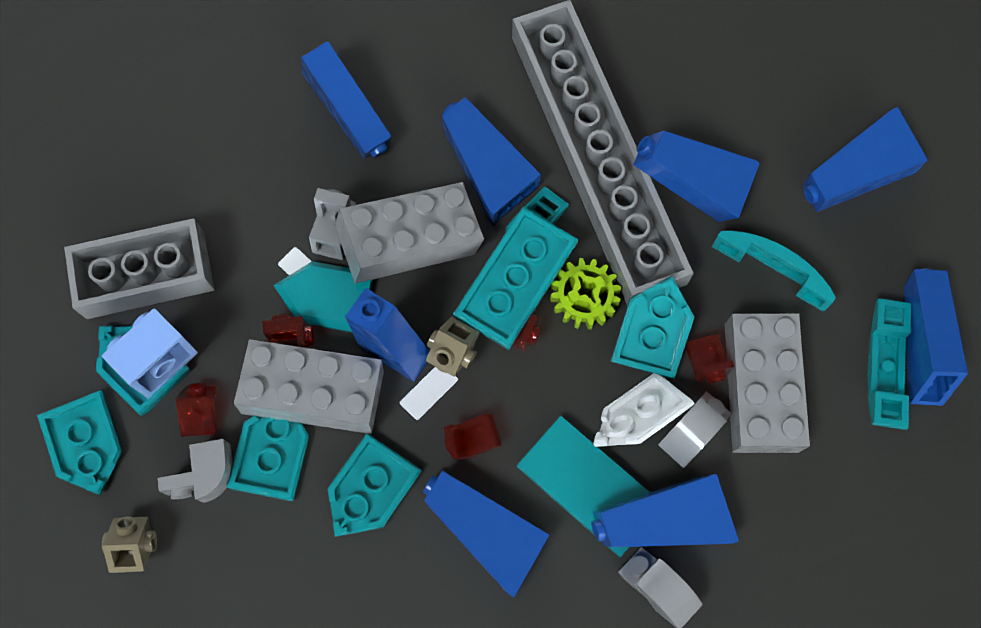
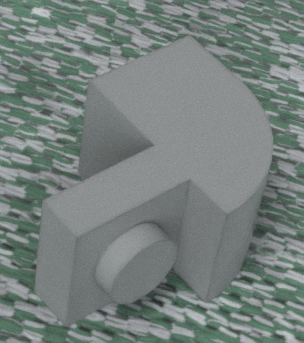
(324, 236)
(695, 429)
(209, 476)
(661, 587)

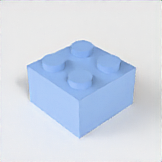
(149, 353)

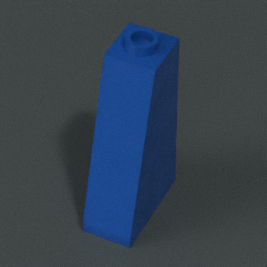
(345, 100)
(489, 160)
(868, 162)
(698, 172)
(386, 335)
(935, 345)
(676, 515)
(490, 532)

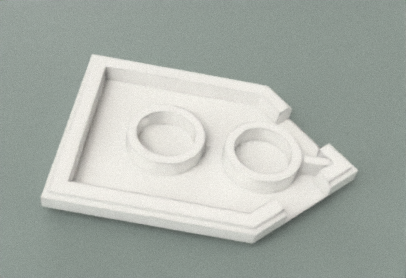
(641, 412)

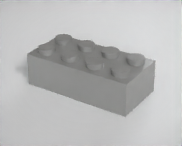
(408, 232)
(138, 269)
(766, 384)
(309, 386)

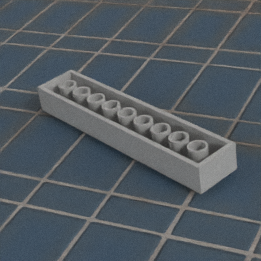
(599, 150)

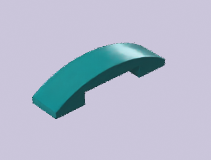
(813, 286)
(887, 364)

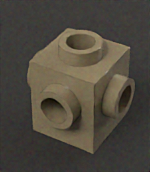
(452, 346)
(128, 544)

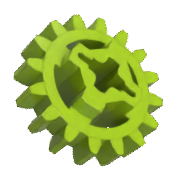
(596, 286)

